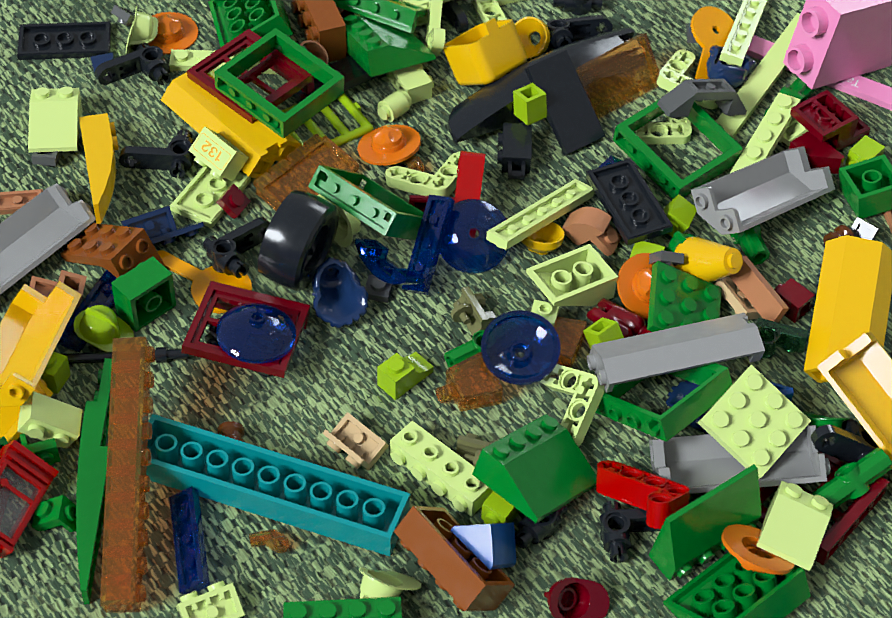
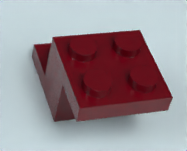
(830, 120)

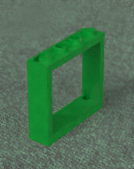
(262, 109)
(658, 169)
(369, 204)
(712, 382)

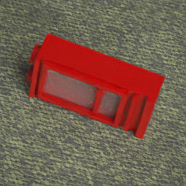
(22, 487)

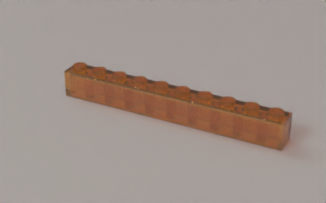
(126, 476)

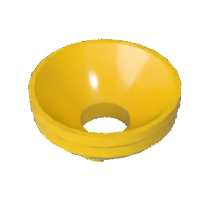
(525, 29)
(545, 239)

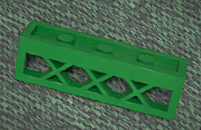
(390, 12)

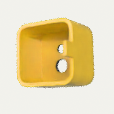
(485, 52)

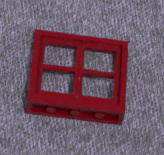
(296, 76)
(227, 297)
(845, 522)

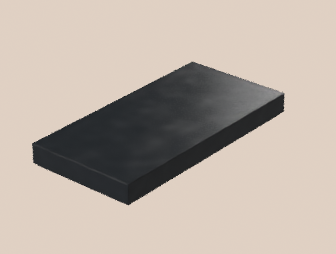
(63, 40)
(349, 68)
(567, 102)
(629, 201)

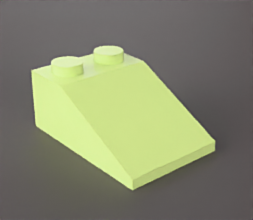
(54, 119)
(575, 278)
(795, 525)

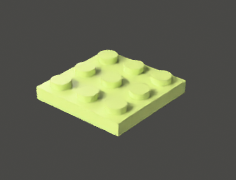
(754, 421)

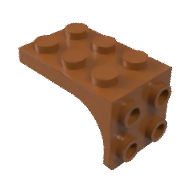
(111, 248)

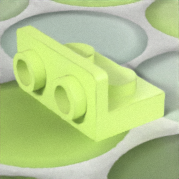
(217, 603)

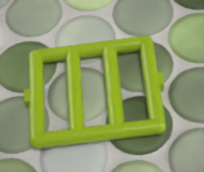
(345, 135)

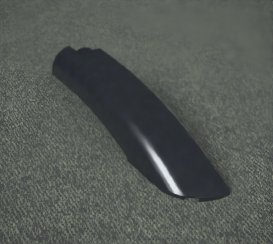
(494, 104)

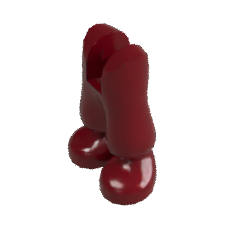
(629, 322)

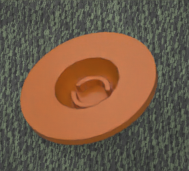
(174, 32)
(389, 145)
(635, 284)
(742, 542)

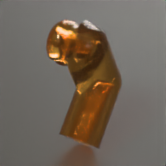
(414, 163)
(270, 538)

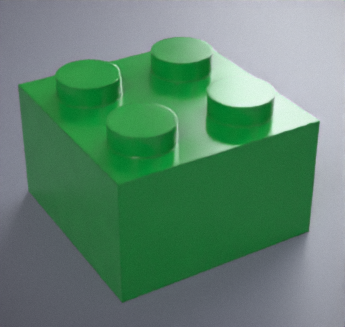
(867, 186)
(144, 293)

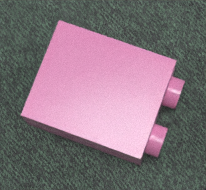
(840, 40)

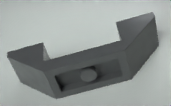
(681, 98)

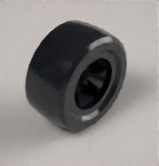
(298, 240)

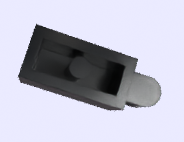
(516, 150)

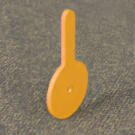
(702, 29)
(202, 278)

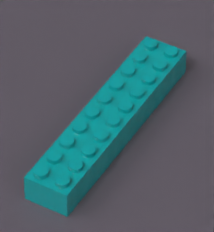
(276, 485)

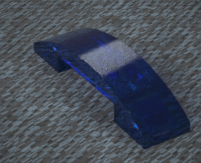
(374, 257)

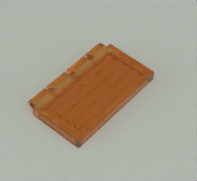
(619, 75)
(300, 168)

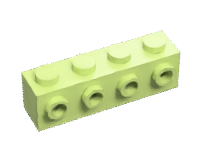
(439, 467)

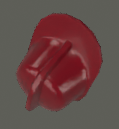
(577, 599)

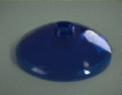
(470, 253)
(256, 333)
(522, 333)

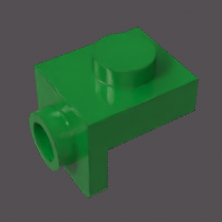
(46, 450)
(54, 513)

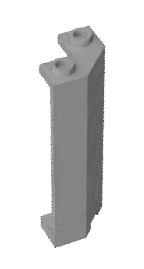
(761, 191)
(39, 231)
(675, 350)
(705, 464)

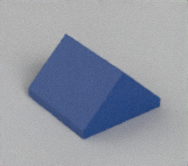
(490, 543)

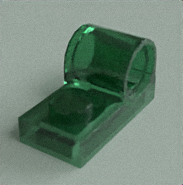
(780, 335)

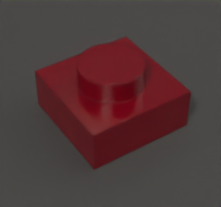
(233, 201)

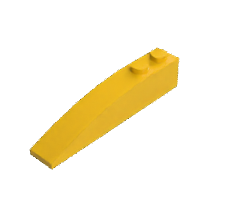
(99, 147)

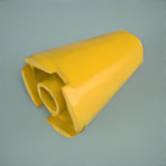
(708, 259)

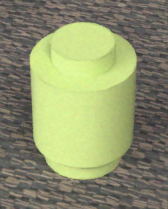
(394, 105)

